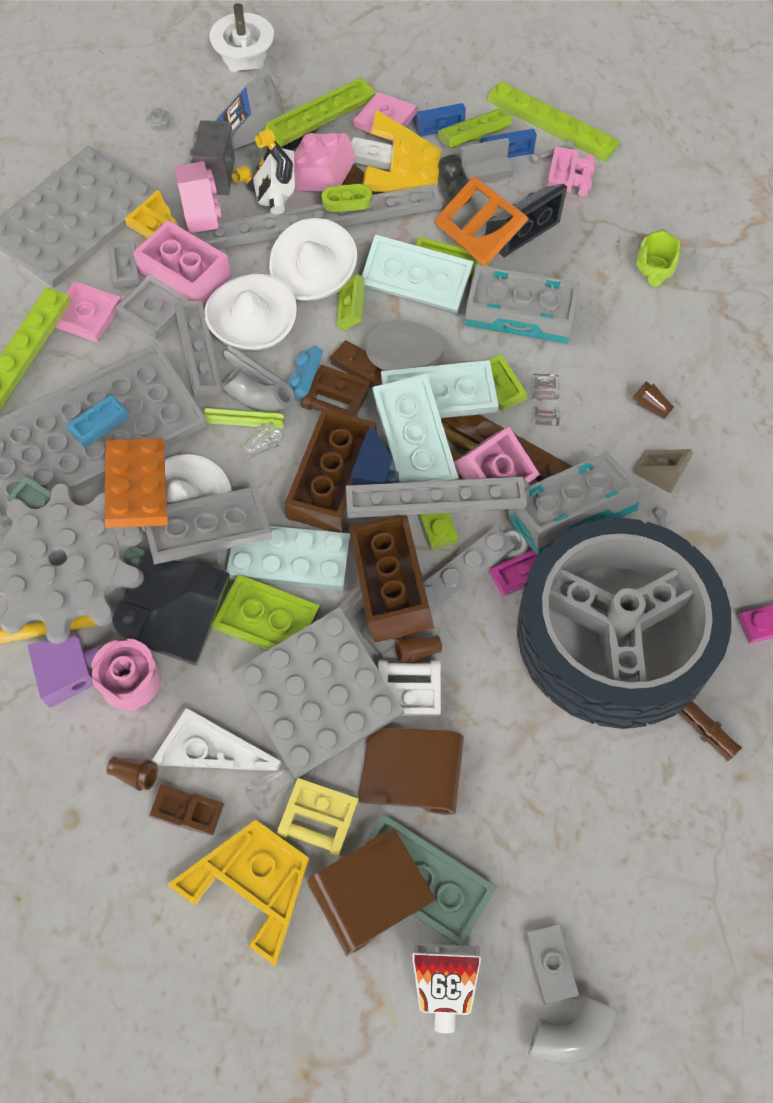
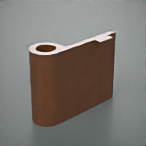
(412, 769)
(370, 891)

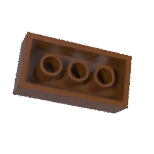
(326, 470)
(390, 578)

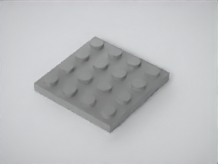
(318, 693)

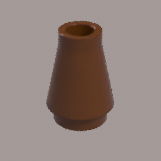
(653, 400)
(416, 647)
(134, 772)

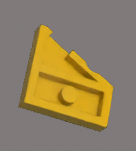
(150, 215)

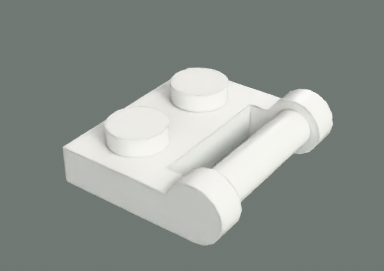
(415, 698)

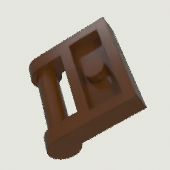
(339, 387)

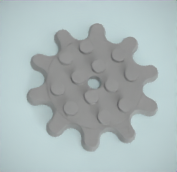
(79, 585)

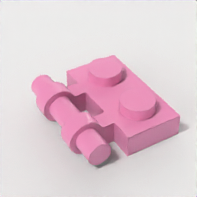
(563, 169)

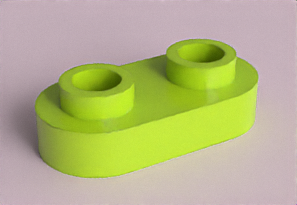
(346, 198)

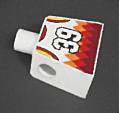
(446, 981)

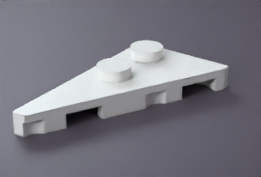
(206, 745)

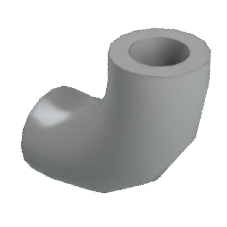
(257, 395)
(574, 1040)

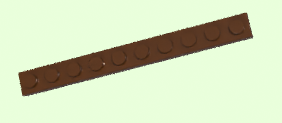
(473, 427)

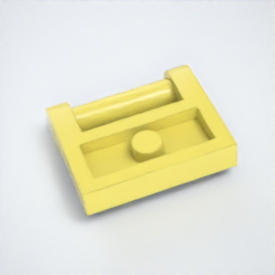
(320, 806)

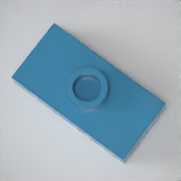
(97, 421)

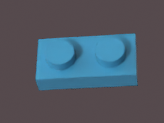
(305, 370)

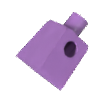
(62, 668)

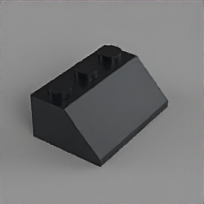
(542, 211)

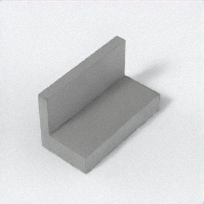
(487, 160)

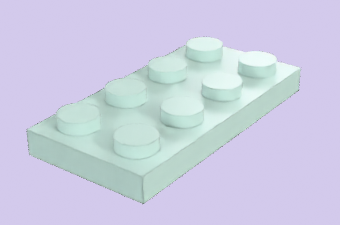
(417, 273)
(457, 387)
(414, 430)
(294, 559)

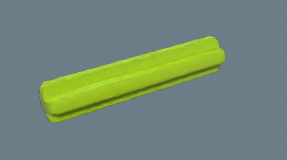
(243, 417)

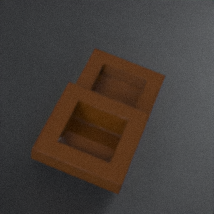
(186, 810)

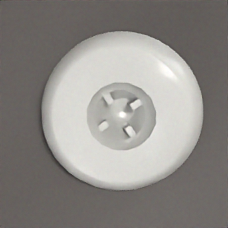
(314, 258)
(251, 312)
(192, 478)

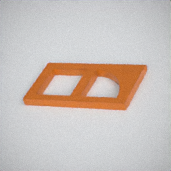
(484, 247)

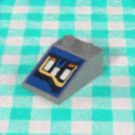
(252, 110)

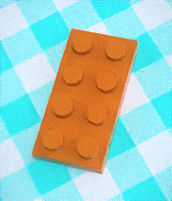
(135, 483)

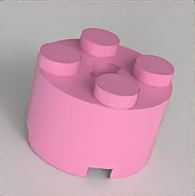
(128, 658)

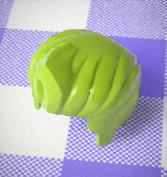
(658, 257)

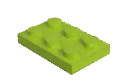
(263, 613)

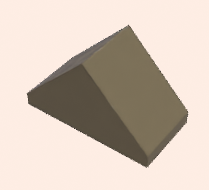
(663, 467)

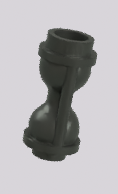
(451, 169)

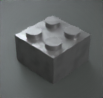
(215, 147)

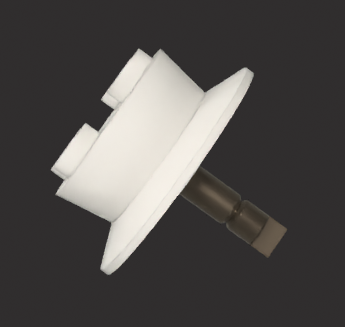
(242, 39)

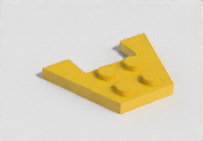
(412, 158)
(261, 871)

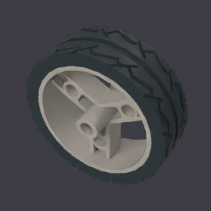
(680, 580)

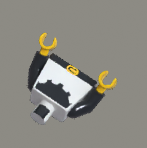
(274, 175)

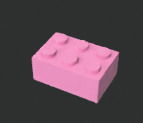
(183, 262)

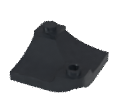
(173, 607)

